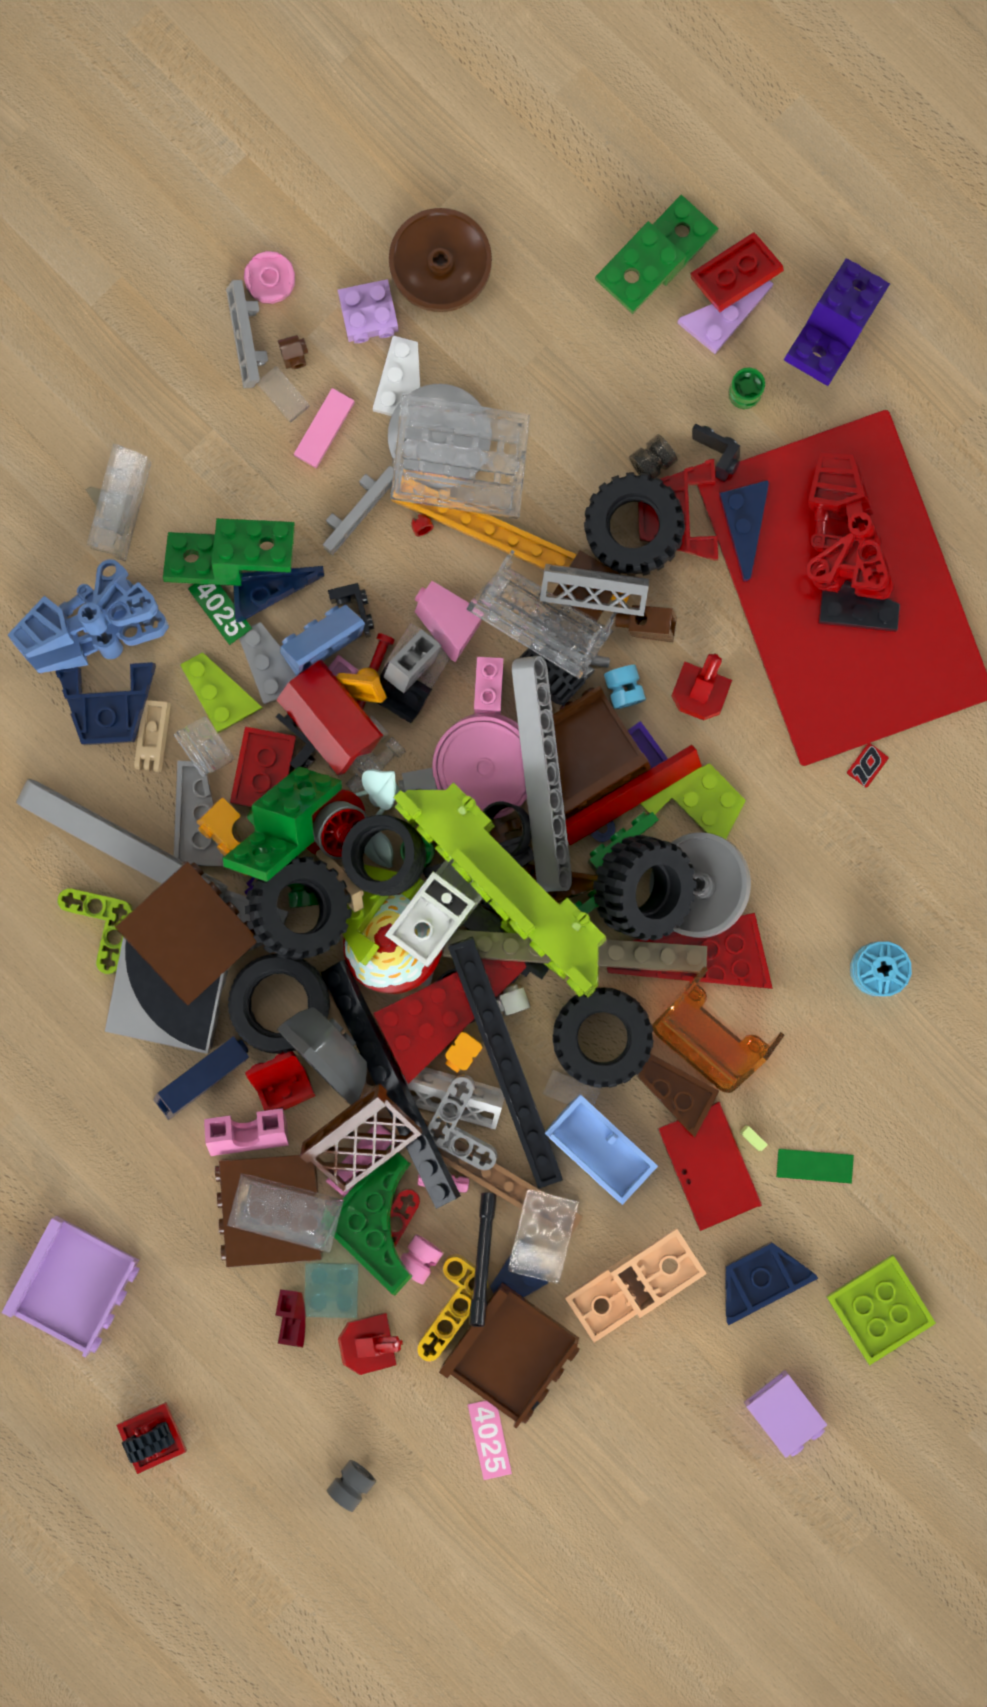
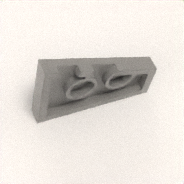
(266, 663)

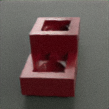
(293, 1324)

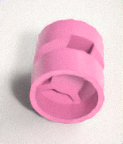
(420, 1257)

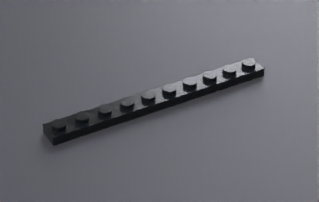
(505, 1062)
(386, 1072)

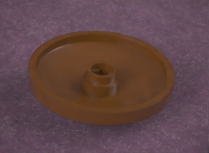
(440, 260)

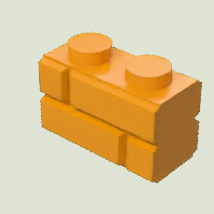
(462, 1052)

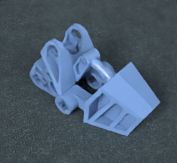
(115, 605)

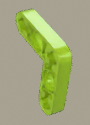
(107, 913)

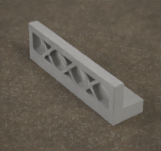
(596, 580)

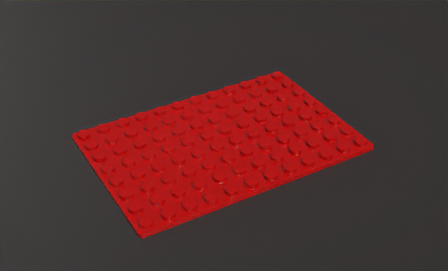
(842, 681)

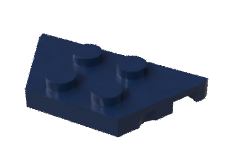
(761, 1280)

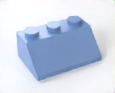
(322, 638)

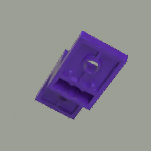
(836, 322)

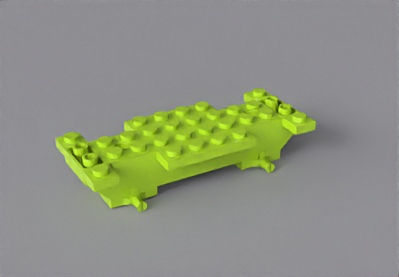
(464, 837)

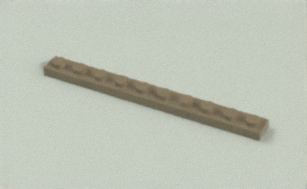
(611, 953)

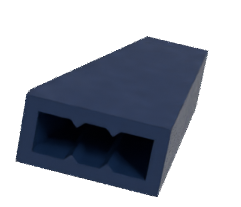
(201, 1077)

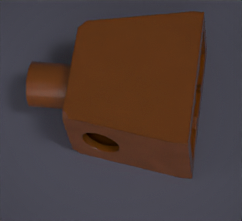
(659, 624)

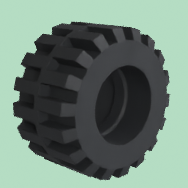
(561, 683)

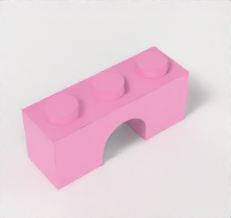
(229, 1137)

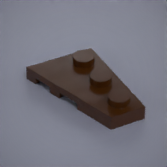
(679, 1092)

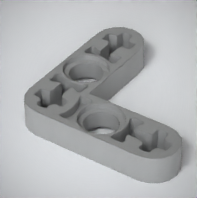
(452, 1132)

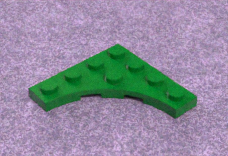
(366, 1226)

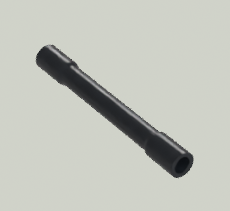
(478, 1302)

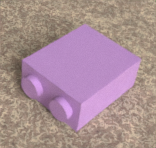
(786, 1414)

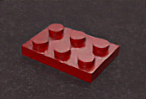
(737, 272)
(261, 764)

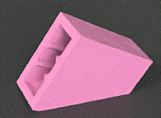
(446, 618)

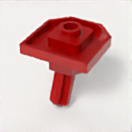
(701, 690)
(368, 1344)

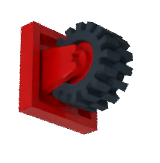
(151, 1438)

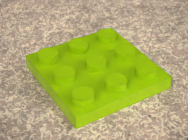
(881, 1309)

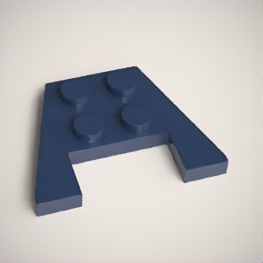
(107, 715)

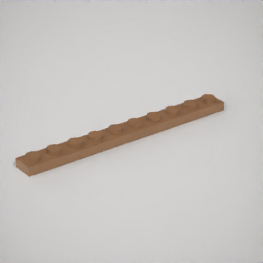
(496, 1179)

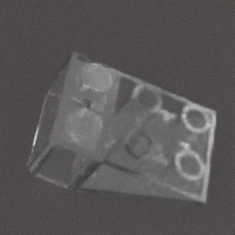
(543, 1236)

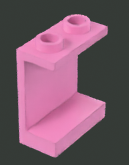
(488, 685)

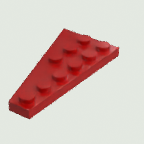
(732, 957)
(433, 1016)

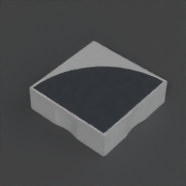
(151, 1011)

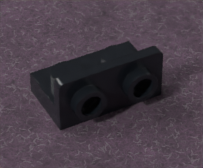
(406, 704)

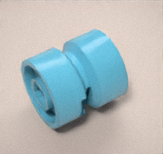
(624, 677)

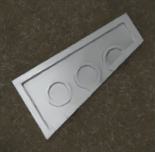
(192, 801)

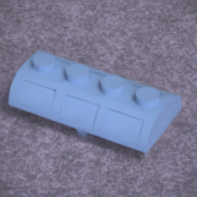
(600, 1149)

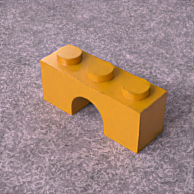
(218, 825)

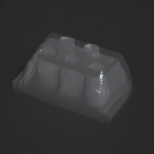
(285, 1212)

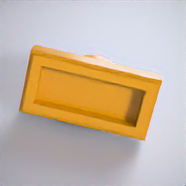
(363, 685)

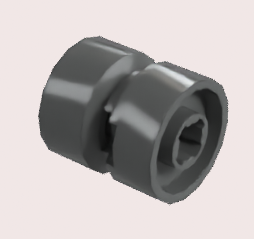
(351, 1485)

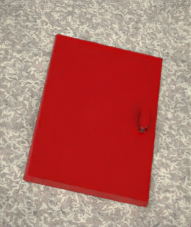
(713, 1166)

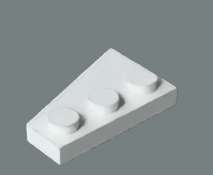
(399, 375)

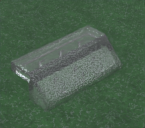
(119, 502)

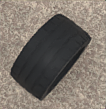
(354, 848)

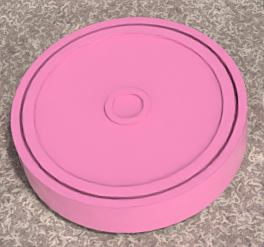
(482, 760)

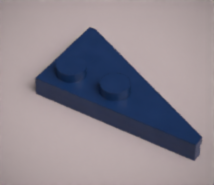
(744, 516)
(266, 588)

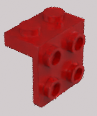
(281, 1082)

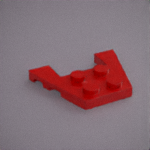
(649, 522)

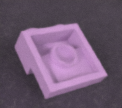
(368, 311)

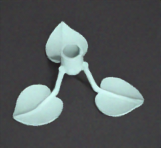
(381, 790)

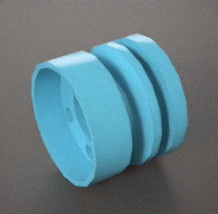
(869, 958)

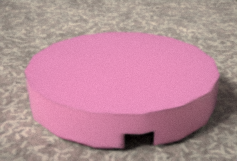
(269, 277)

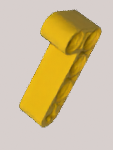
(448, 1311)

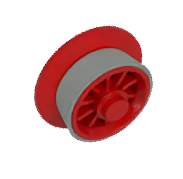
(334, 822)

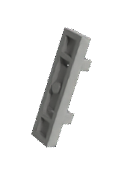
(240, 312)
(344, 528)

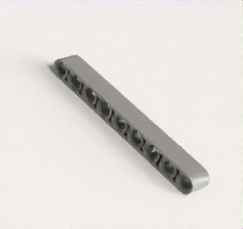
(541, 773)
(102, 833)

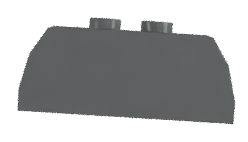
(327, 1051)

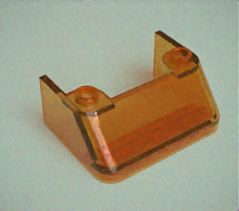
(707, 1042)

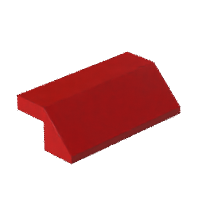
(329, 717)

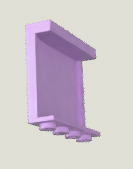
(72, 1285)

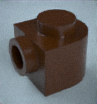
(293, 352)

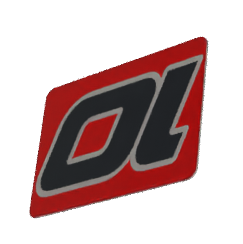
(867, 765)

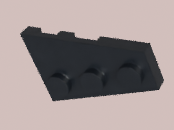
(856, 611)

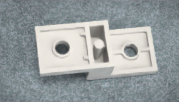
(443, 904)

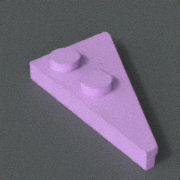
(714, 327)

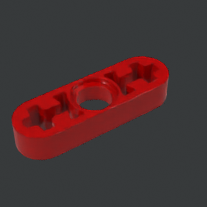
(410, 1210)

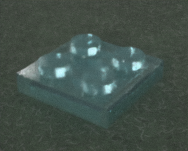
(331, 1290)

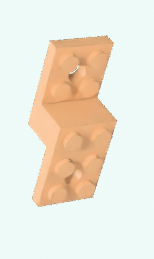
(635, 1285)

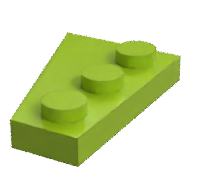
(219, 695)

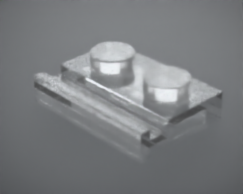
(204, 746)

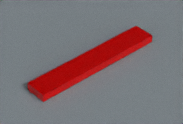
(632, 794)

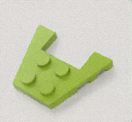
(705, 798)
(360, 945)

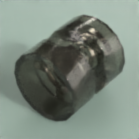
(654, 457)

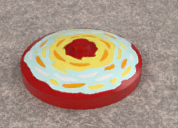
(391, 967)

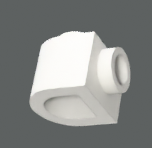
(513, 1000)

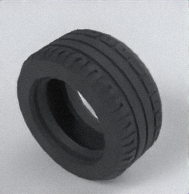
(243, 988)

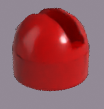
(422, 525)

